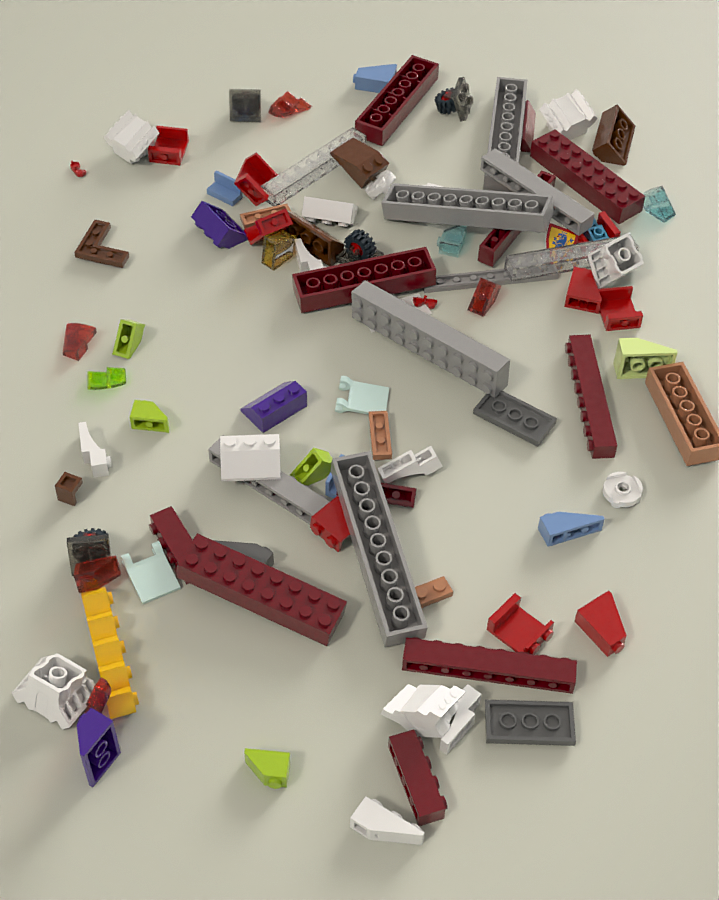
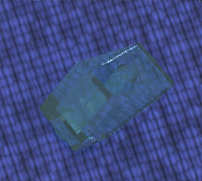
(452, 241)

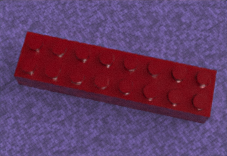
(397, 99)
(587, 176)
(389, 272)
(261, 589)

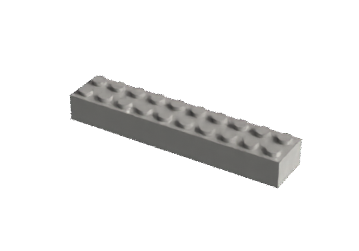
(506, 123)
(468, 207)
(430, 339)
(378, 549)

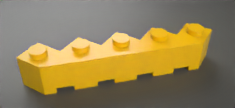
(109, 651)

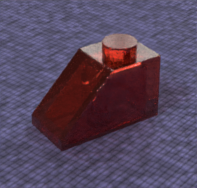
(484, 297)
(96, 573)

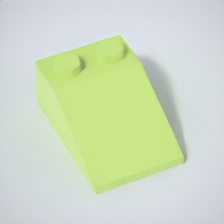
(637, 355)

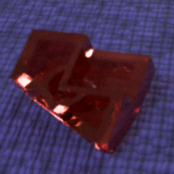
(288, 105)
(76, 339)
(99, 696)

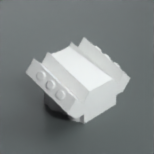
(569, 115)
(131, 137)
(614, 260)
(55, 690)
(424, 709)

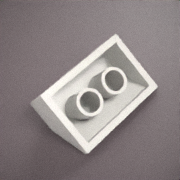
(329, 211)
(250, 457)

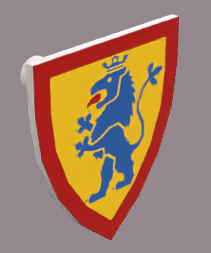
(559, 236)

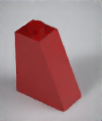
(583, 291)
(602, 624)

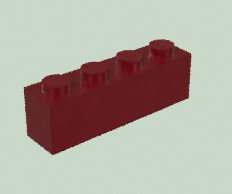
(170, 534)
(417, 778)

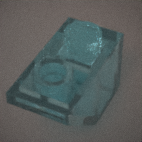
(658, 204)

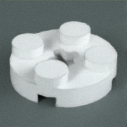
(381, 185)
(619, 498)

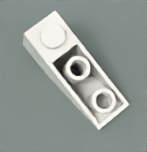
(384, 825)

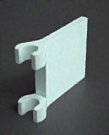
(362, 397)
(151, 576)

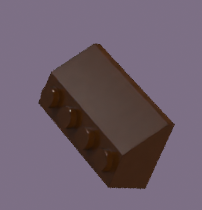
(614, 136)
(315, 240)

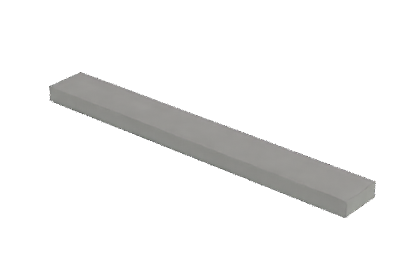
(471, 280)

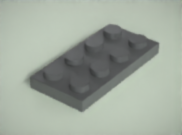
(515, 417)
(529, 722)

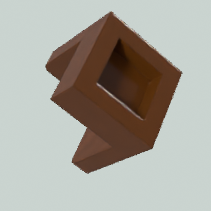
(67, 487)

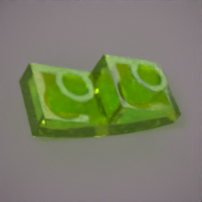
(104, 380)

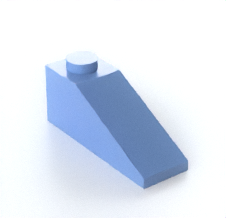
(565, 526)

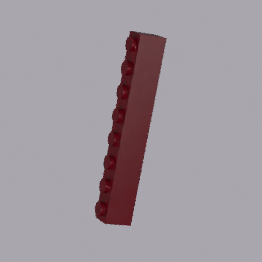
(499, 240)
(591, 397)
(489, 665)

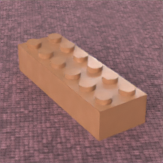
(684, 413)

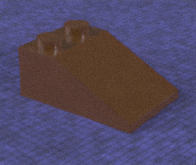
(360, 161)

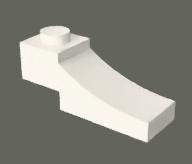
(304, 258)
(93, 454)
(410, 464)
(463, 719)

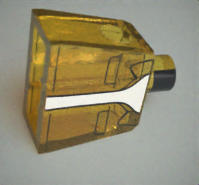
(277, 249)

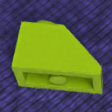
(128, 338)
(148, 417)
(313, 467)
(269, 766)

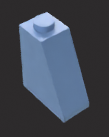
(374, 77)

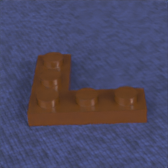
(91, 250)

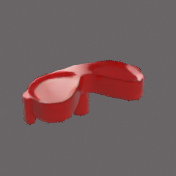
(75, 168)
(431, 303)

